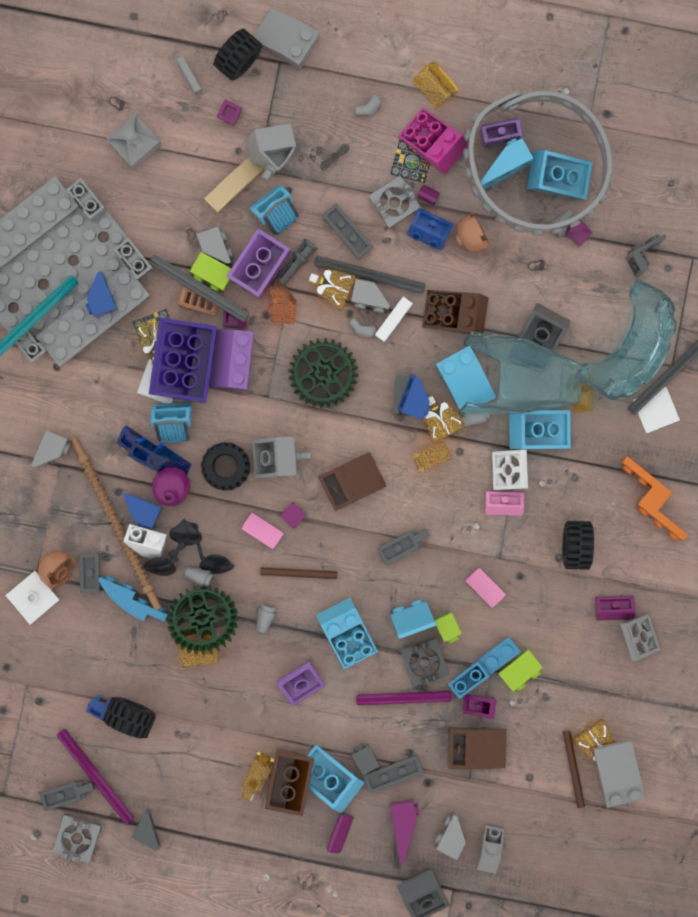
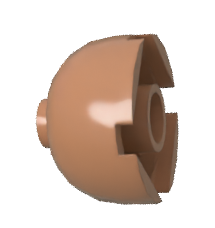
(471, 234)
(55, 568)

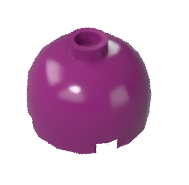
(171, 486)

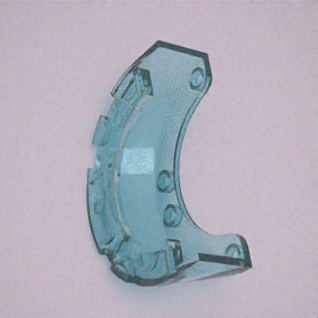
(640, 351)

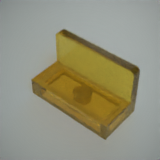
(435, 84)

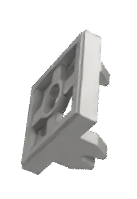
(398, 183)
(649, 635)
(59, 847)

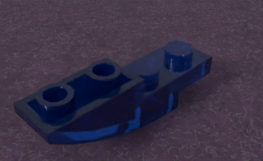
(149, 454)

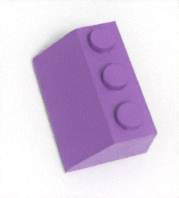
(259, 264)
(232, 359)

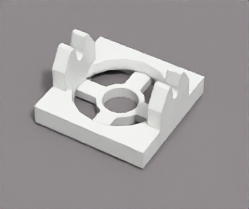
(497, 458)

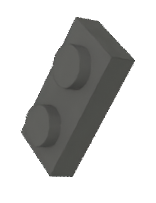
(89, 572)

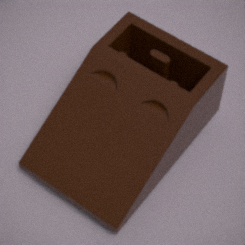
(455, 311)
(352, 481)
(476, 748)

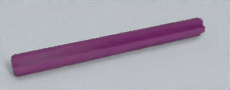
(95, 776)

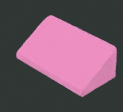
(504, 503)
(262, 530)
(485, 587)

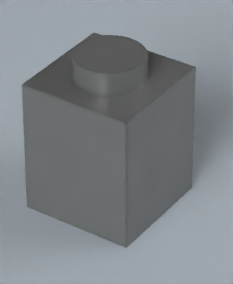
(364, 758)

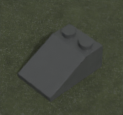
(545, 327)

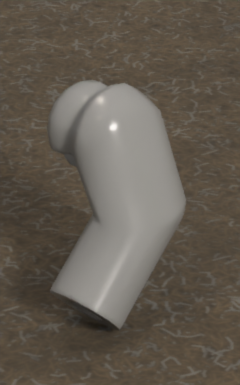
(370, 108)
(362, 331)

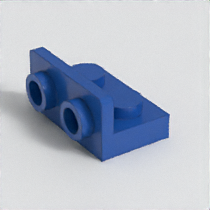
(430, 229)

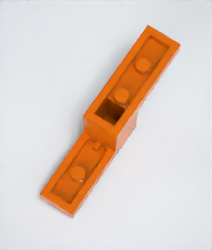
(653, 499)

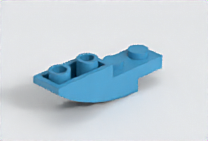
(125, 597)
(484, 667)

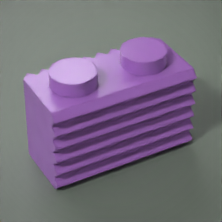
(500, 132)

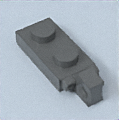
(402, 546)
(65, 794)

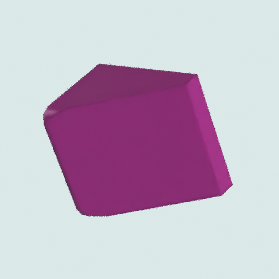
(428, 195)
(232, 322)
(293, 515)

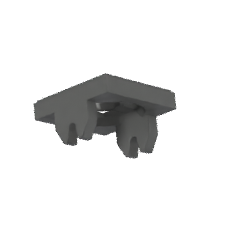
(440, 672)

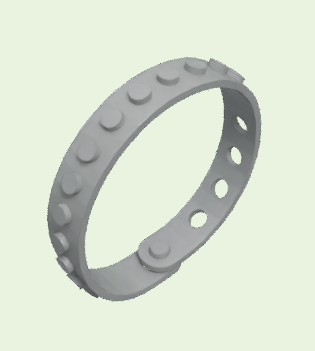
(511, 103)

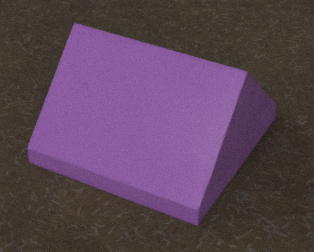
(300, 683)

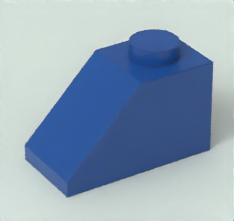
(100, 298)
(414, 400)
(143, 511)

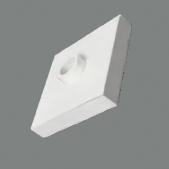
(32, 598)

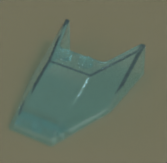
(529, 376)

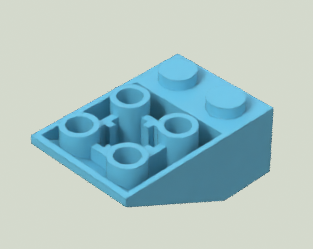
(346, 633)

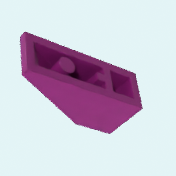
(404, 822)

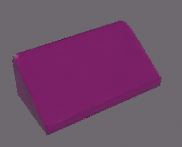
(615, 608)
(340, 833)

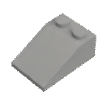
(287, 37)
(618, 773)

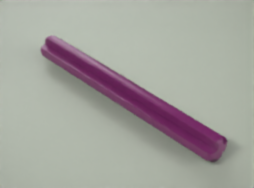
(402, 698)

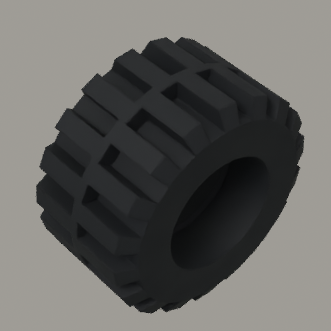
(237, 54)
(213, 454)
(578, 545)
(129, 717)

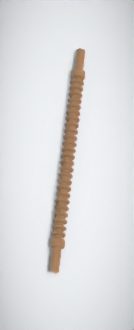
(120, 533)

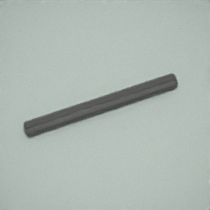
(369, 274)
(199, 288)
(664, 379)

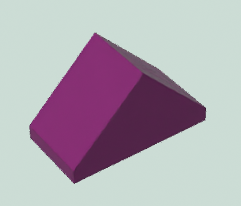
(479, 706)

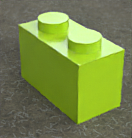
(211, 272)
(447, 627)
(520, 670)

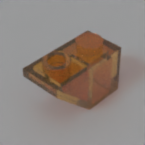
(283, 305)

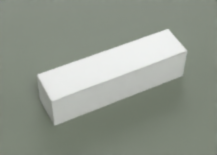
(393, 319)

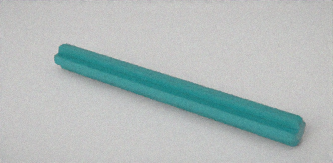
(42, 309)

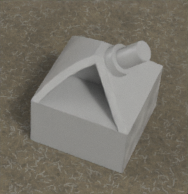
(134, 141)
(271, 148)
(276, 457)

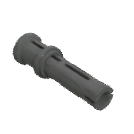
(299, 257)

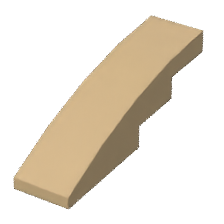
(233, 185)

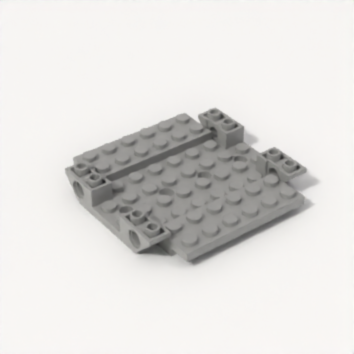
(37, 246)

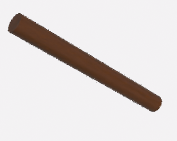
(298, 573)
(574, 769)

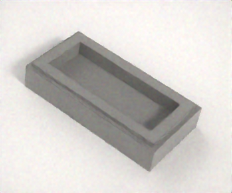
(189, 76)

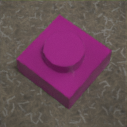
(229, 112)

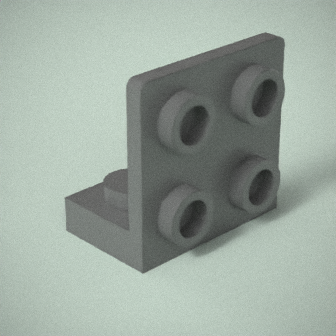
(636, 261)

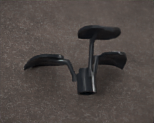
(187, 533)

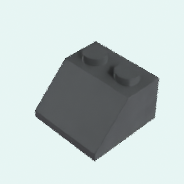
(423, 895)

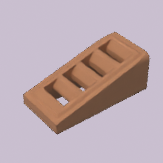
(182, 300)

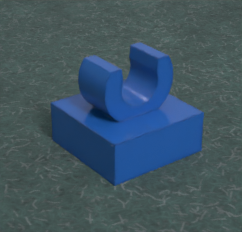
(96, 708)

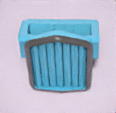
(275, 210)
(172, 421)

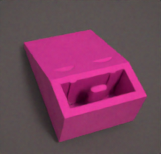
(434, 140)

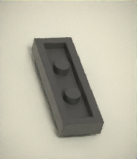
(347, 231)
(393, 774)

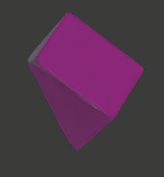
(579, 233)

